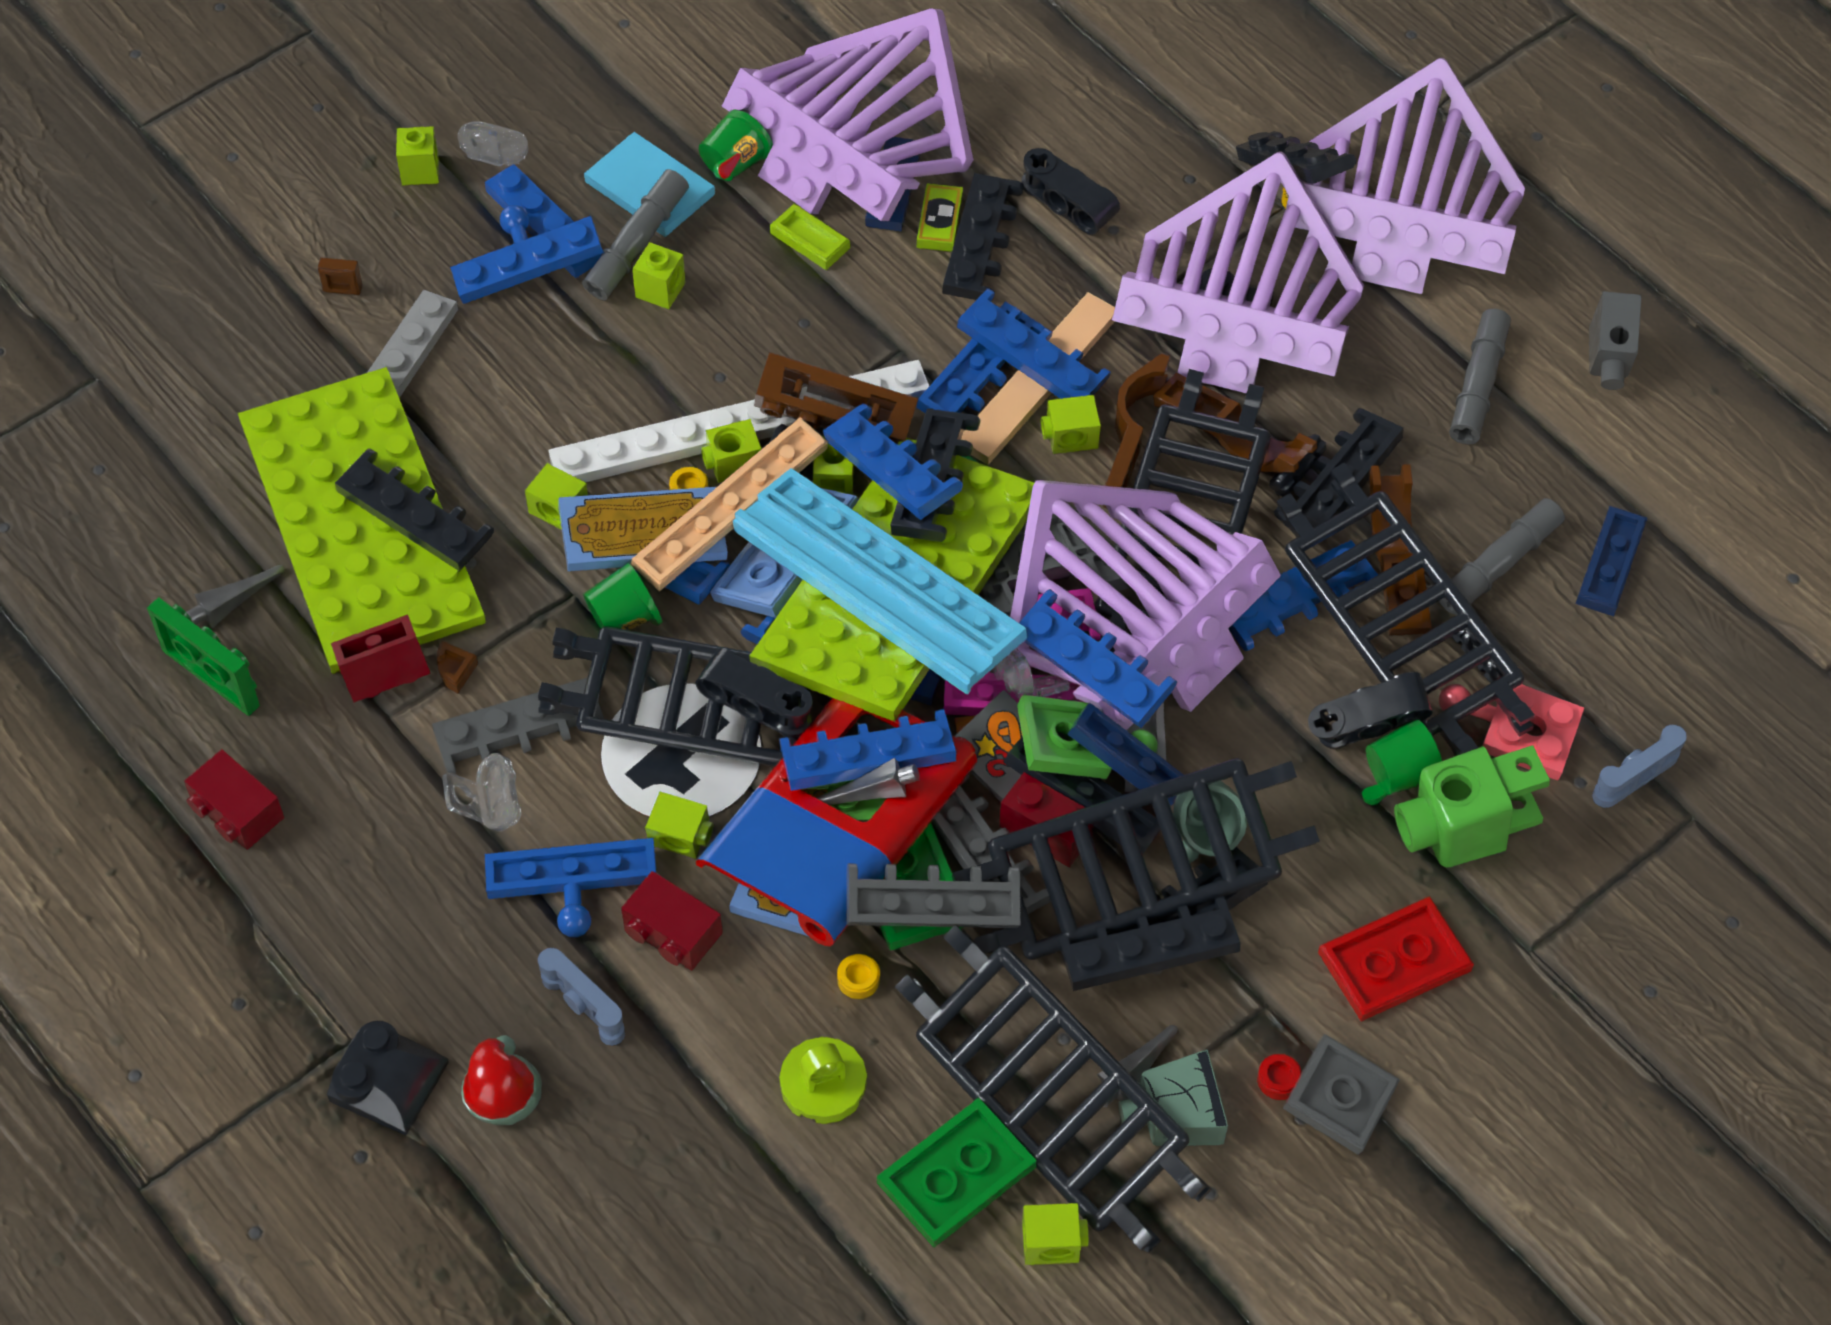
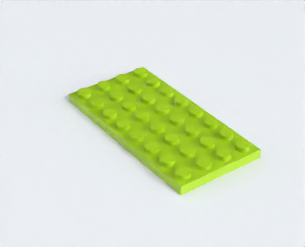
(344, 558)
(843, 657)

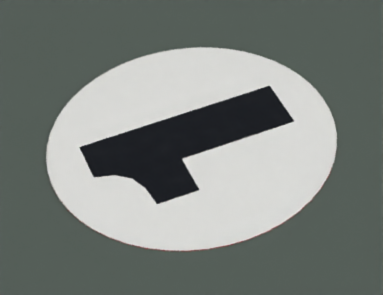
(643, 769)

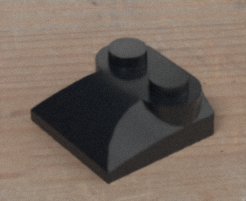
(385, 1076)

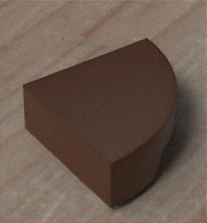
(455, 665)

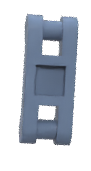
(1639, 768)
(582, 994)

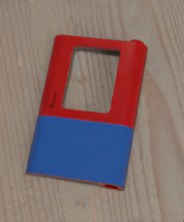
(800, 847)

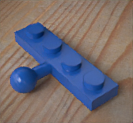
(527, 256)
(569, 871)

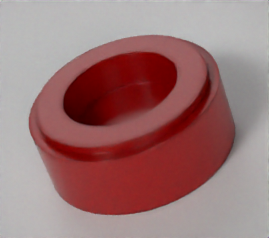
(1278, 1076)

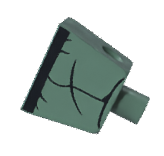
(1188, 1095)

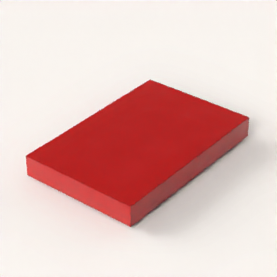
(1395, 958)

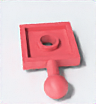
(1553, 715)

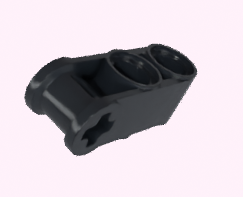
(1068, 191)
(756, 693)
(1371, 711)

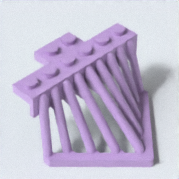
(818, 144)
(1400, 235)
(1228, 333)
(1183, 633)

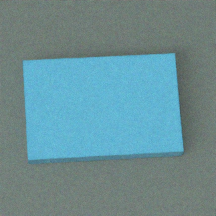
(632, 171)

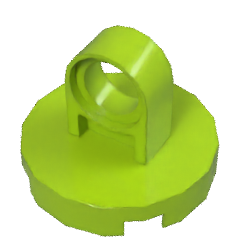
(823, 1080)

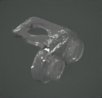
(492, 143)
(1018, 677)
(492, 794)

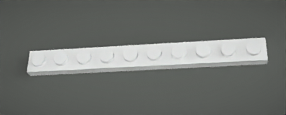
(687, 434)

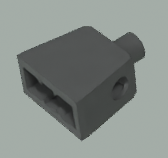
(1614, 338)

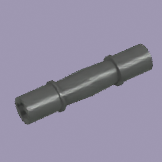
(635, 234)
(1480, 376)
(1507, 550)

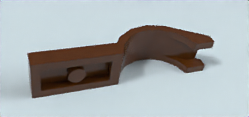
(1138, 385)
(1280, 455)
(1399, 491)

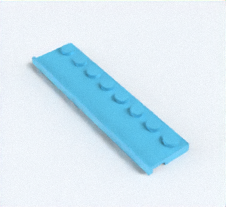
(879, 580)

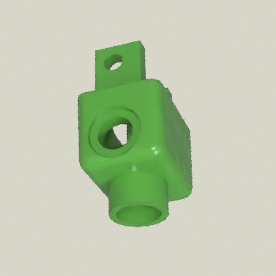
(1468, 807)

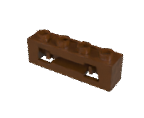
(782, 385)

